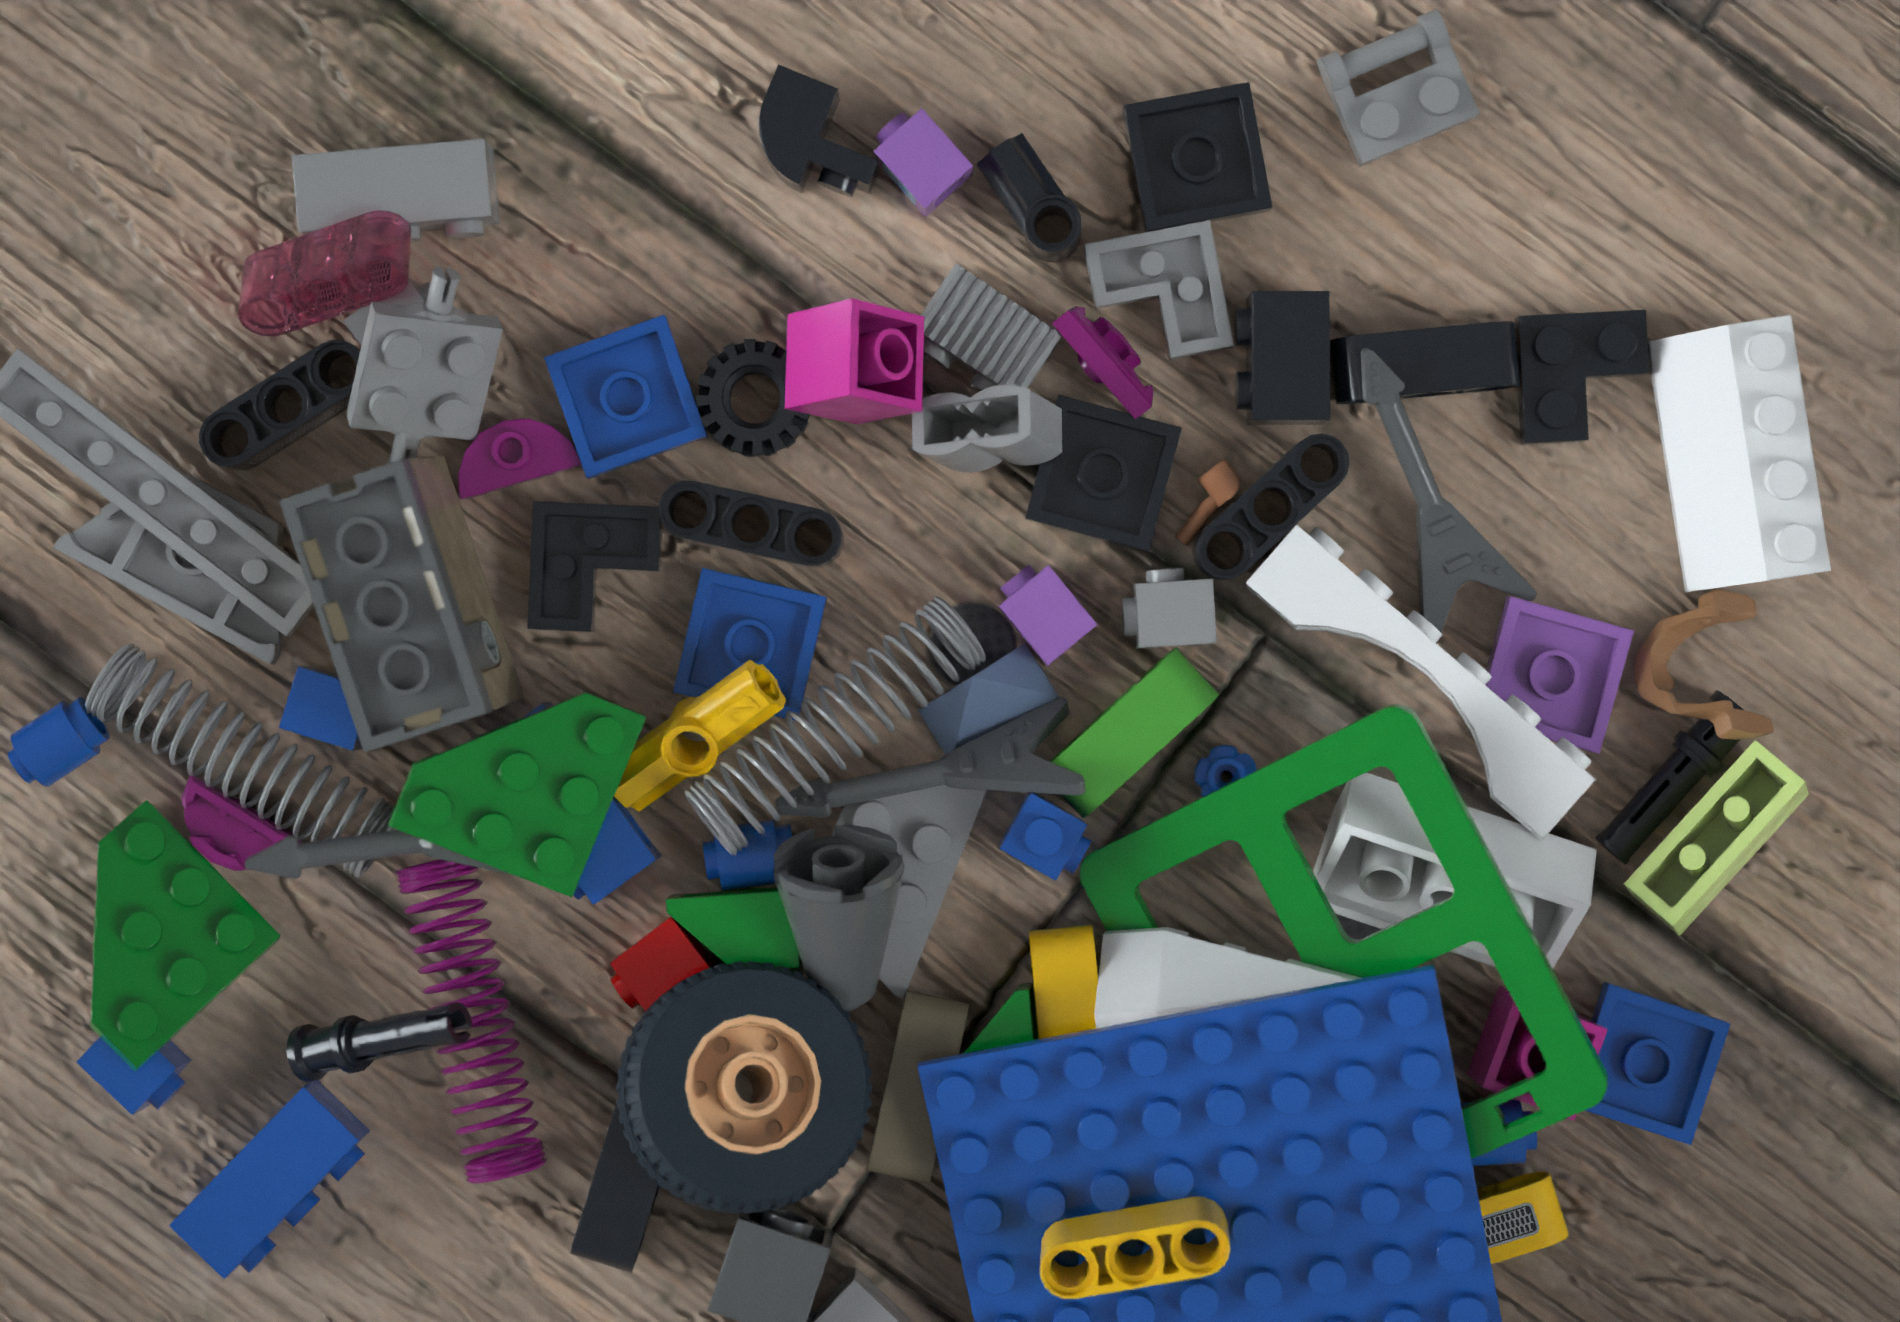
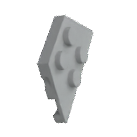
(145, 564)
(931, 836)

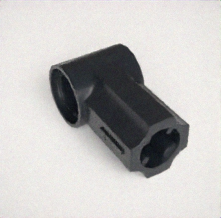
(1030, 195)

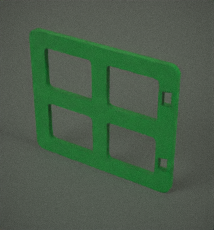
(1479, 910)

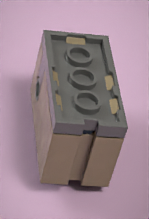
(402, 600)

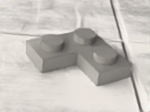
(1179, 270)

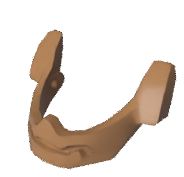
(1653, 656)

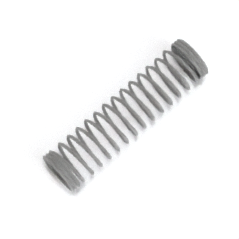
(952, 633)
(119, 686)

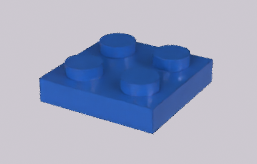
(626, 396)
(752, 621)
(1656, 1061)

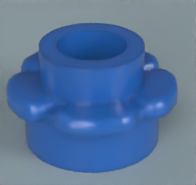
(1222, 758)

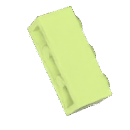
(1717, 837)

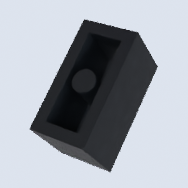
(1285, 358)

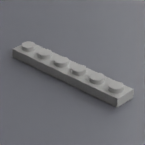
(154, 492)

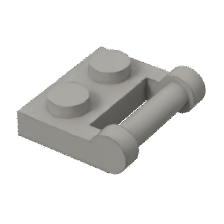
(1407, 107)

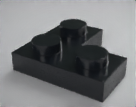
(1557, 358)
(571, 545)

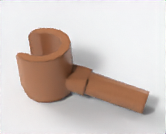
(1221, 484)

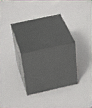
(771, 1268)

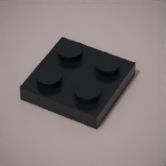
(1197, 157)
(1107, 476)

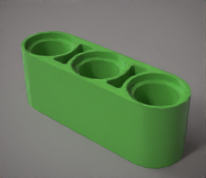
(1135, 728)

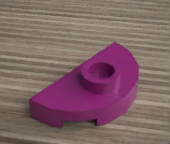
(1106, 358)
(514, 455)
(223, 828)

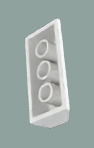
(1738, 454)
(1383, 868)

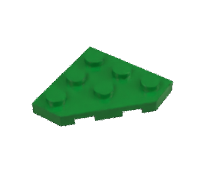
(525, 791)
(163, 935)

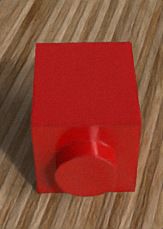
(658, 964)

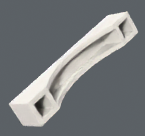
(1522, 766)

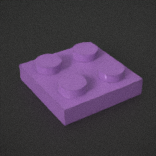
(1560, 668)

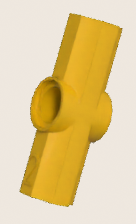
(719, 715)

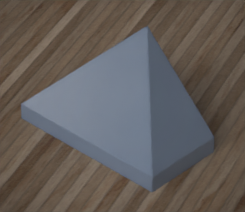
(988, 699)

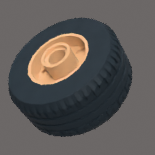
(803, 1075)

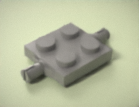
(424, 369)

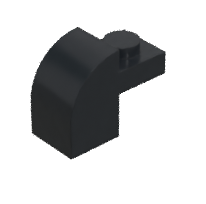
(793, 134)

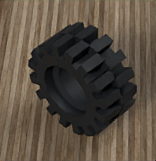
(715, 400)

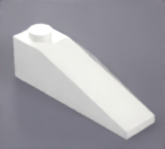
(1169, 973)

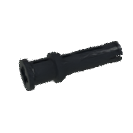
(1695, 755)
(356, 1043)

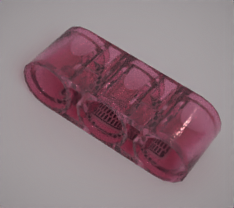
(325, 273)

